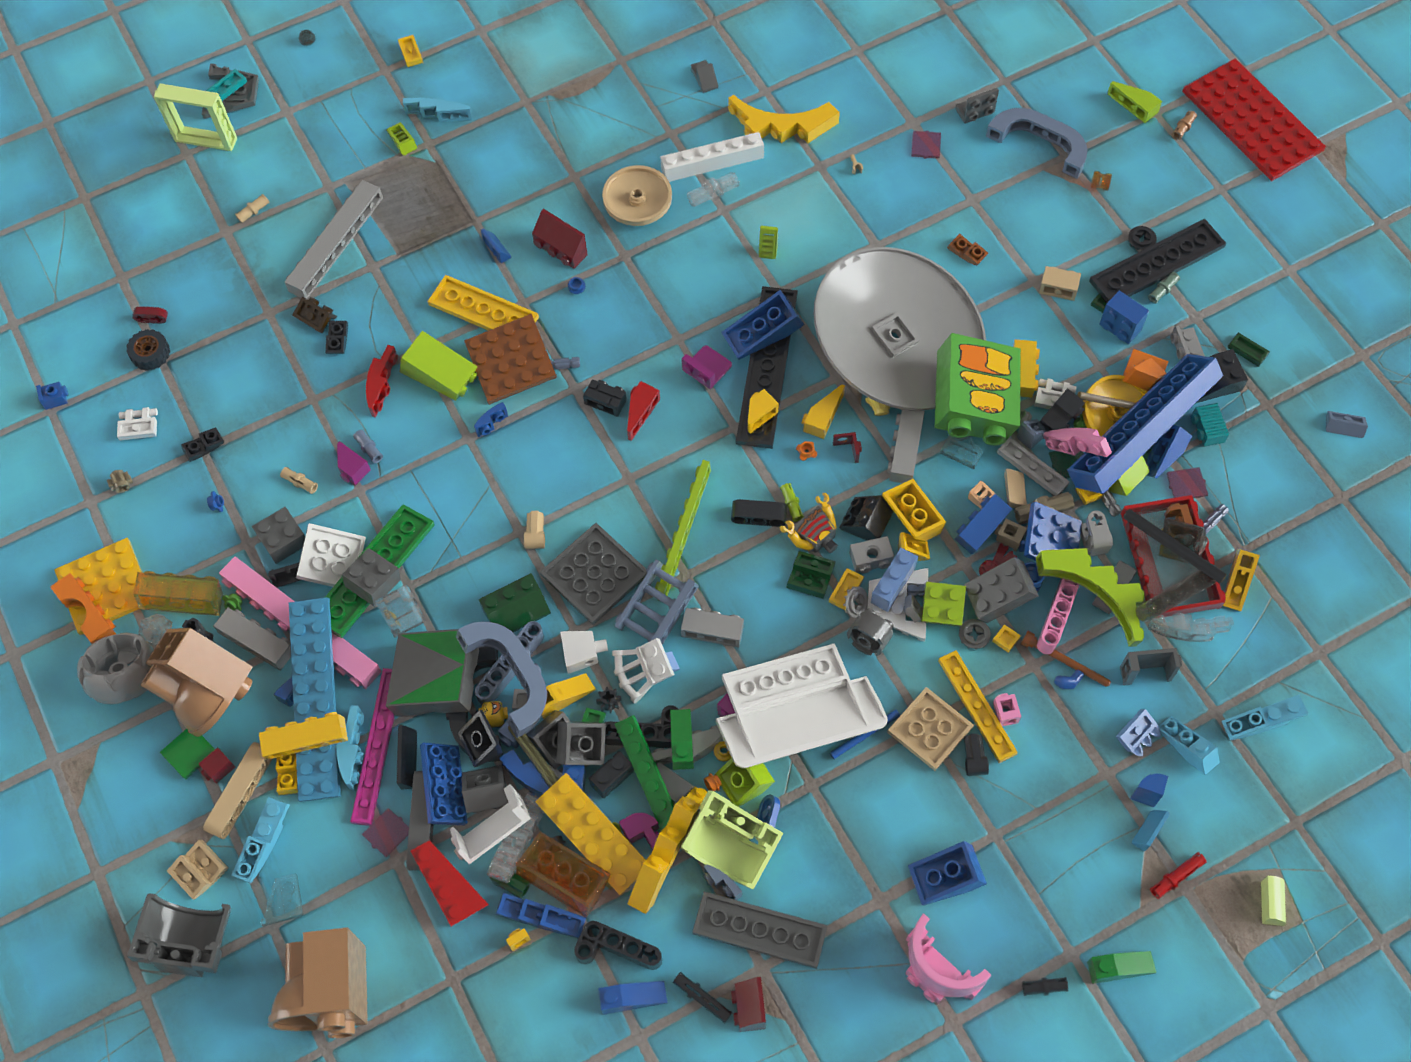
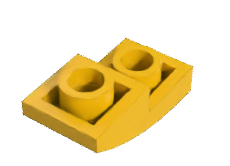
(287, 774)

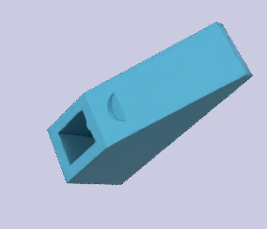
(1190, 745)

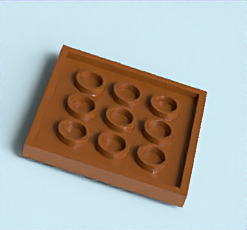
(510, 359)

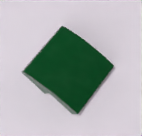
(811, 574)

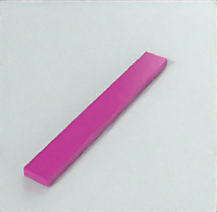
(374, 756)

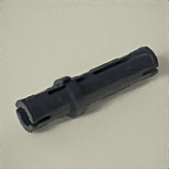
(681, 981)

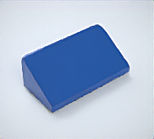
(495, 246)

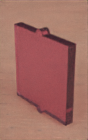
(926, 144)
(1187, 483)
(387, 832)

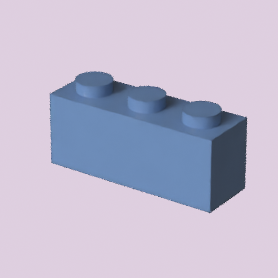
(894, 579)

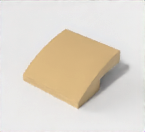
(197, 869)

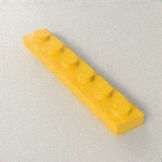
(977, 706)

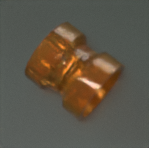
(1105, 180)

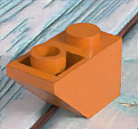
(1144, 374)

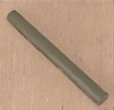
(1105, 400)

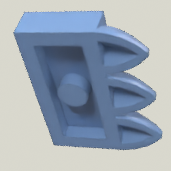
(1138, 732)

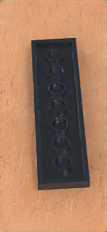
(1158, 261)

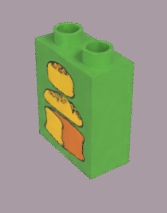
(977, 389)

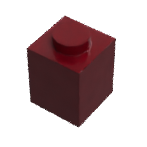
(216, 766)

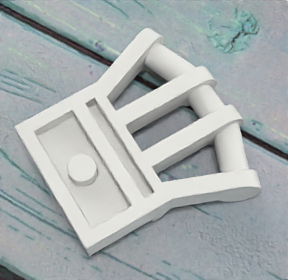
(653, 662)

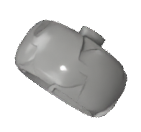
(115, 654)

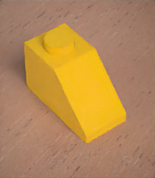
(761, 409)

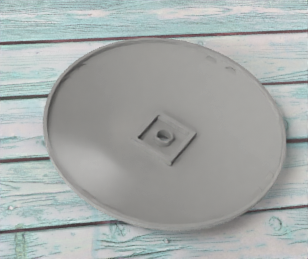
(887, 293)

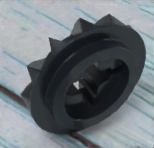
(1137, 232)

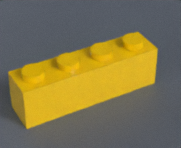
(303, 736)

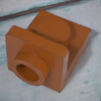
(1180, 511)

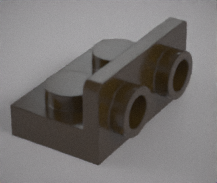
(313, 314)

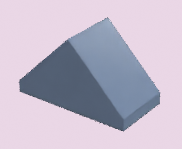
(1031, 432)

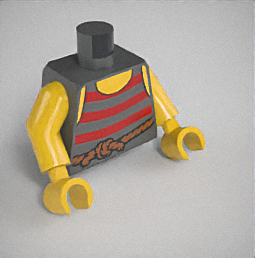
(815, 529)

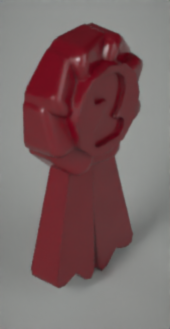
(999, 558)

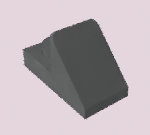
(705, 75)

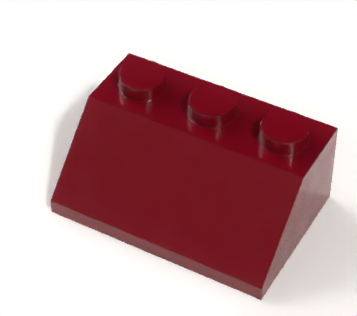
(559, 239)

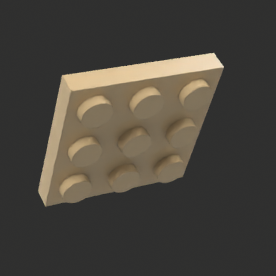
(930, 728)

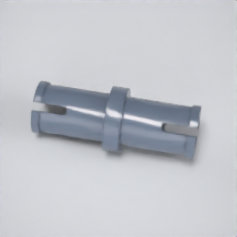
(368, 446)

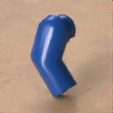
(1067, 682)

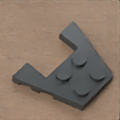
(242, 97)

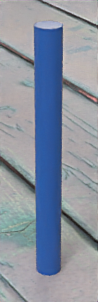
(859, 738)

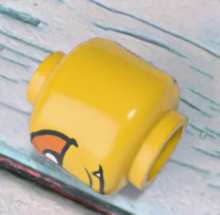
(495, 713)

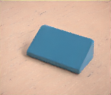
(1150, 829)

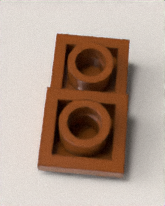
(969, 252)

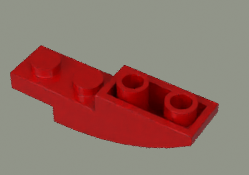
(377, 385)

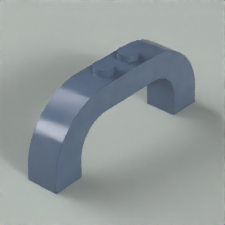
(1043, 127)
(519, 658)

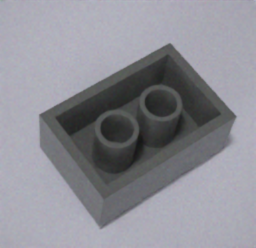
(1001, 590)

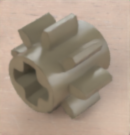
(119, 481)

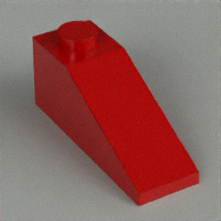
(642, 403)

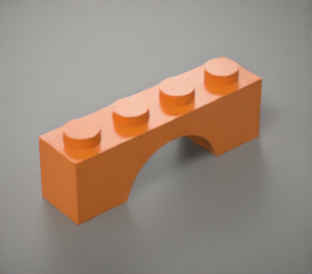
(71, 594)

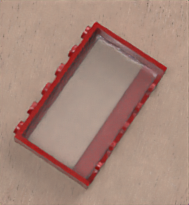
(1162, 573)

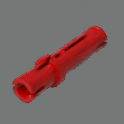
(1171, 880)

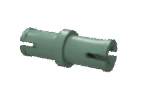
(1164, 287)

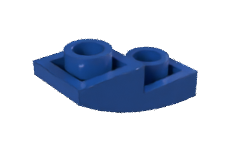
(485, 422)

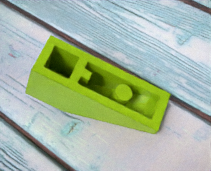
(1135, 100)

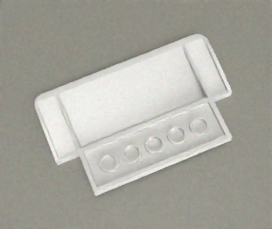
(796, 706)

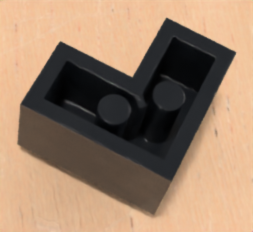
(1063, 410)

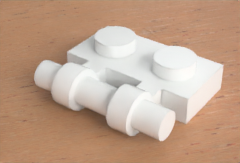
(1046, 397)
(137, 428)

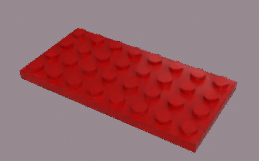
(1253, 119)

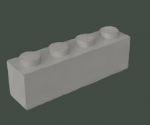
(906, 447)
(253, 638)

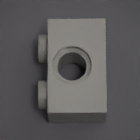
(879, 547)

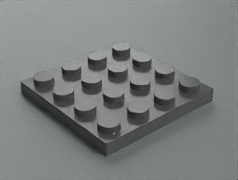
(594, 573)

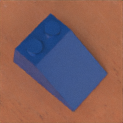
(947, 873)

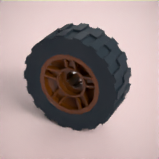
(140, 344)

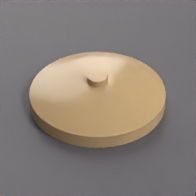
(637, 195)

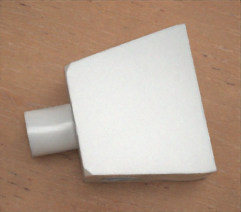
(581, 649)

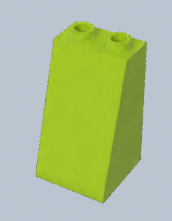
(437, 367)

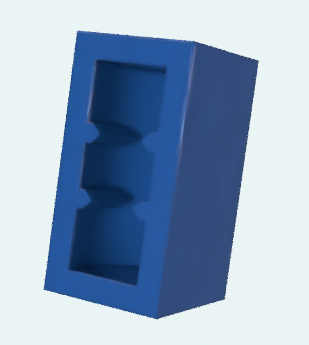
(1150, 789)

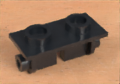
(284, 575)

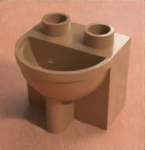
(195, 678)
(323, 985)

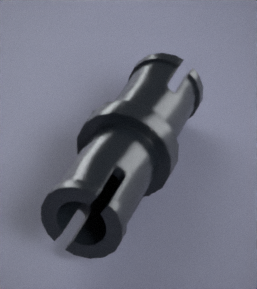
(1045, 986)

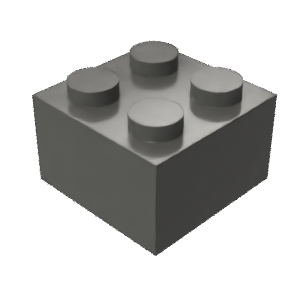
(280, 534)
(371, 577)
(581, 743)

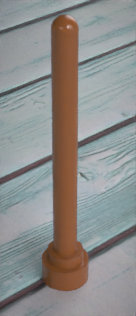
(1031, 641)

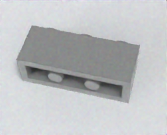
(712, 627)

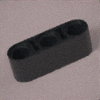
(759, 513)

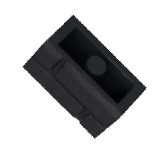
(605, 397)
(611, 774)

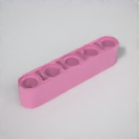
(1057, 617)

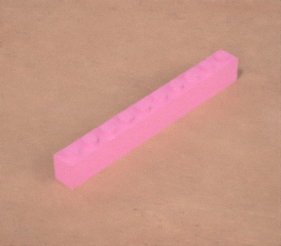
(276, 606)

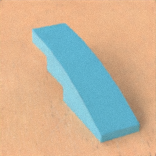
(430, 108)

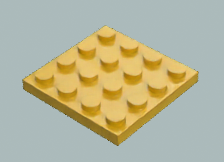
(109, 577)

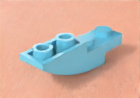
(1264, 718)
(348, 753)
(262, 840)

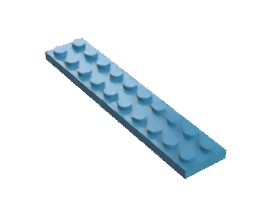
(313, 693)

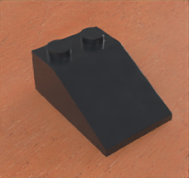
(1233, 376)

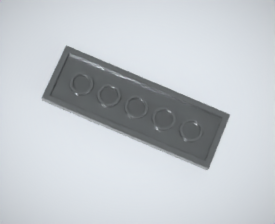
(760, 930)

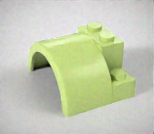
(725, 843)

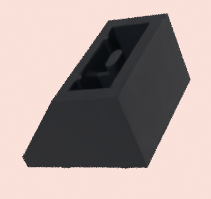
(867, 517)

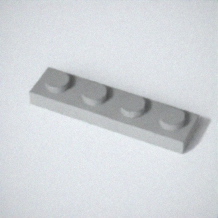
(1033, 467)

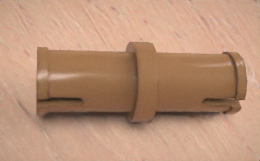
(1184, 125)

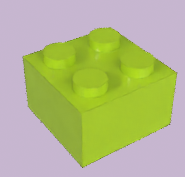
(943, 604)

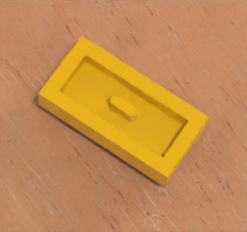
(410, 50)
(847, 581)

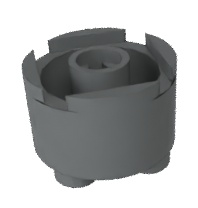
(870, 632)

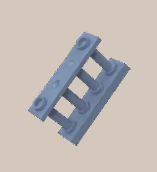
(676, 605)

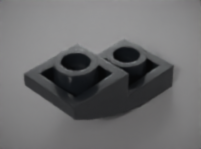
(336, 337)
(206, 443)

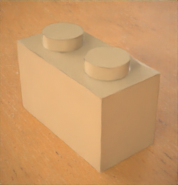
(1060, 283)

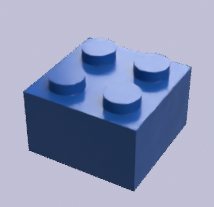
(1124, 317)

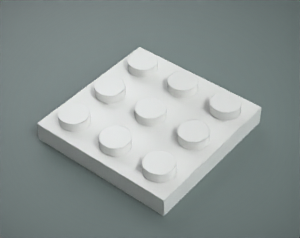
(328, 554)

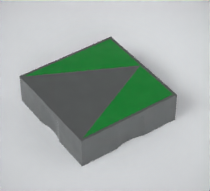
(431, 674)

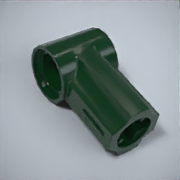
(517, 885)

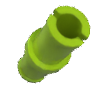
(792, 502)

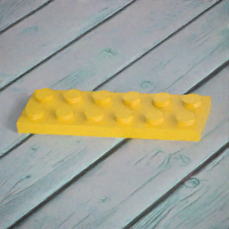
(475, 304)
(592, 832)

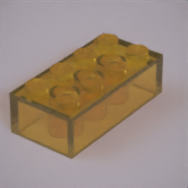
(178, 593)

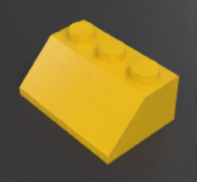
(915, 510)

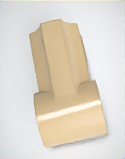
(534, 536)

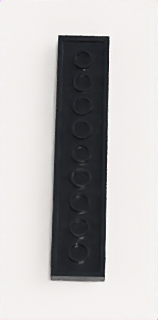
(765, 372)

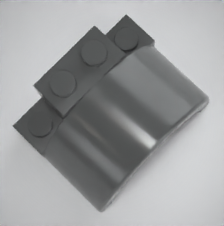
(179, 937)

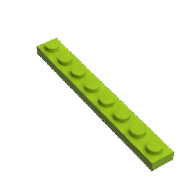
(685, 523)

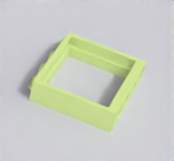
(222, 139)

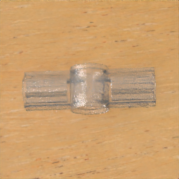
(712, 189)

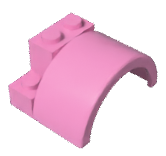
(934, 972)

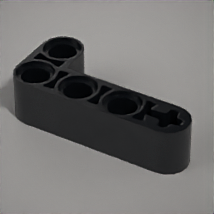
(659, 730)
(619, 949)

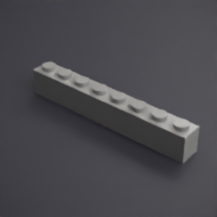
(333, 239)

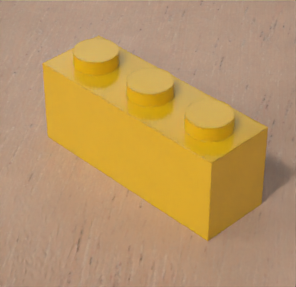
(1029, 368)

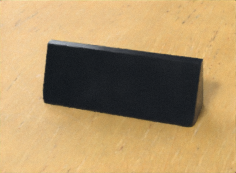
(406, 756)

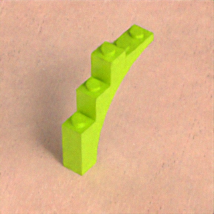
(1102, 581)

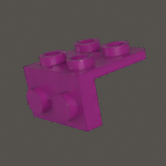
(706, 366)

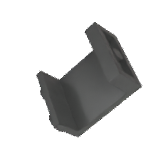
(1150, 659)

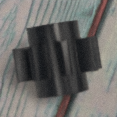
(603, 700)

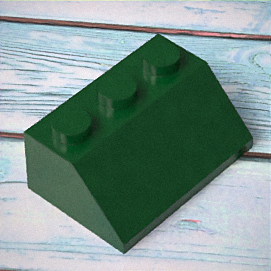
(515, 604)

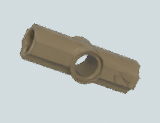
(1059, 502)

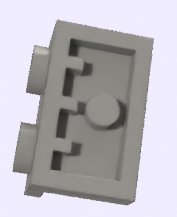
(1186, 342)

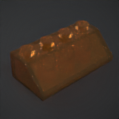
(562, 874)

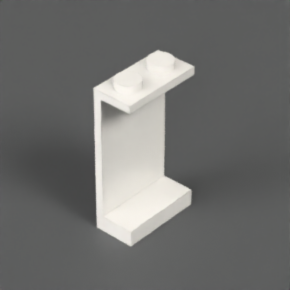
(492, 829)

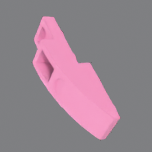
(1077, 439)

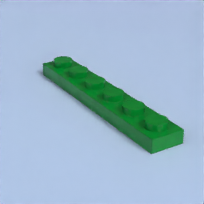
(646, 770)

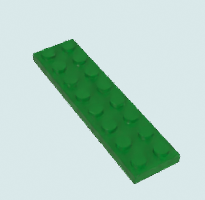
(394, 544)

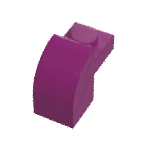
(639, 826)

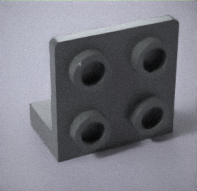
(978, 106)

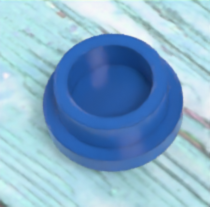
(576, 285)

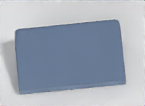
(1346, 424)

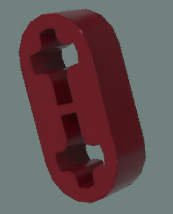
(150, 315)

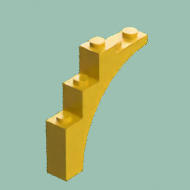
(783, 126)
(665, 850)

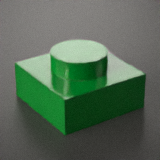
(593, 716)

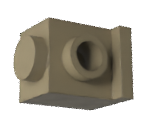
(1010, 534)

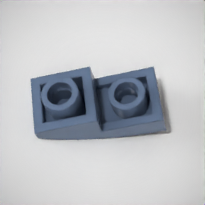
(718, 878)

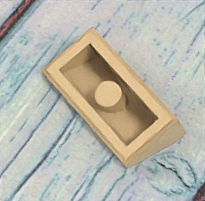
(1015, 488)

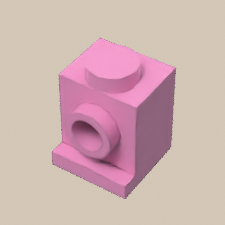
(1010, 703)

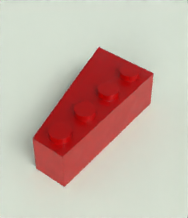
(449, 887)

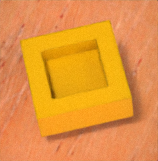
(1088, 496)
(1006, 638)
(517, 938)

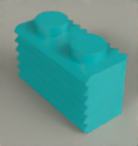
(1210, 424)

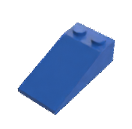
(763, 326)

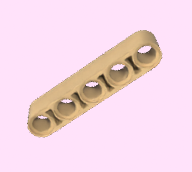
(237, 792)

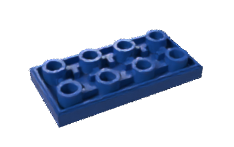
(443, 784)

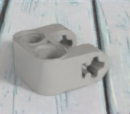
(1099, 538)

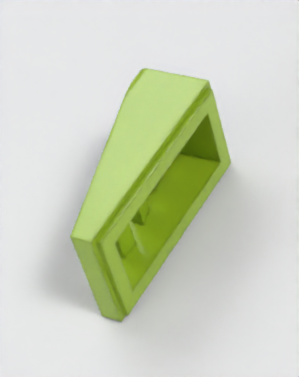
(402, 139)
(768, 243)

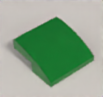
(186, 753)

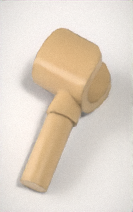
(856, 165)

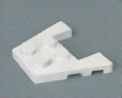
(896, 613)

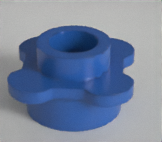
(215, 502)

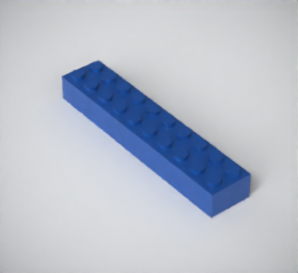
(1147, 422)

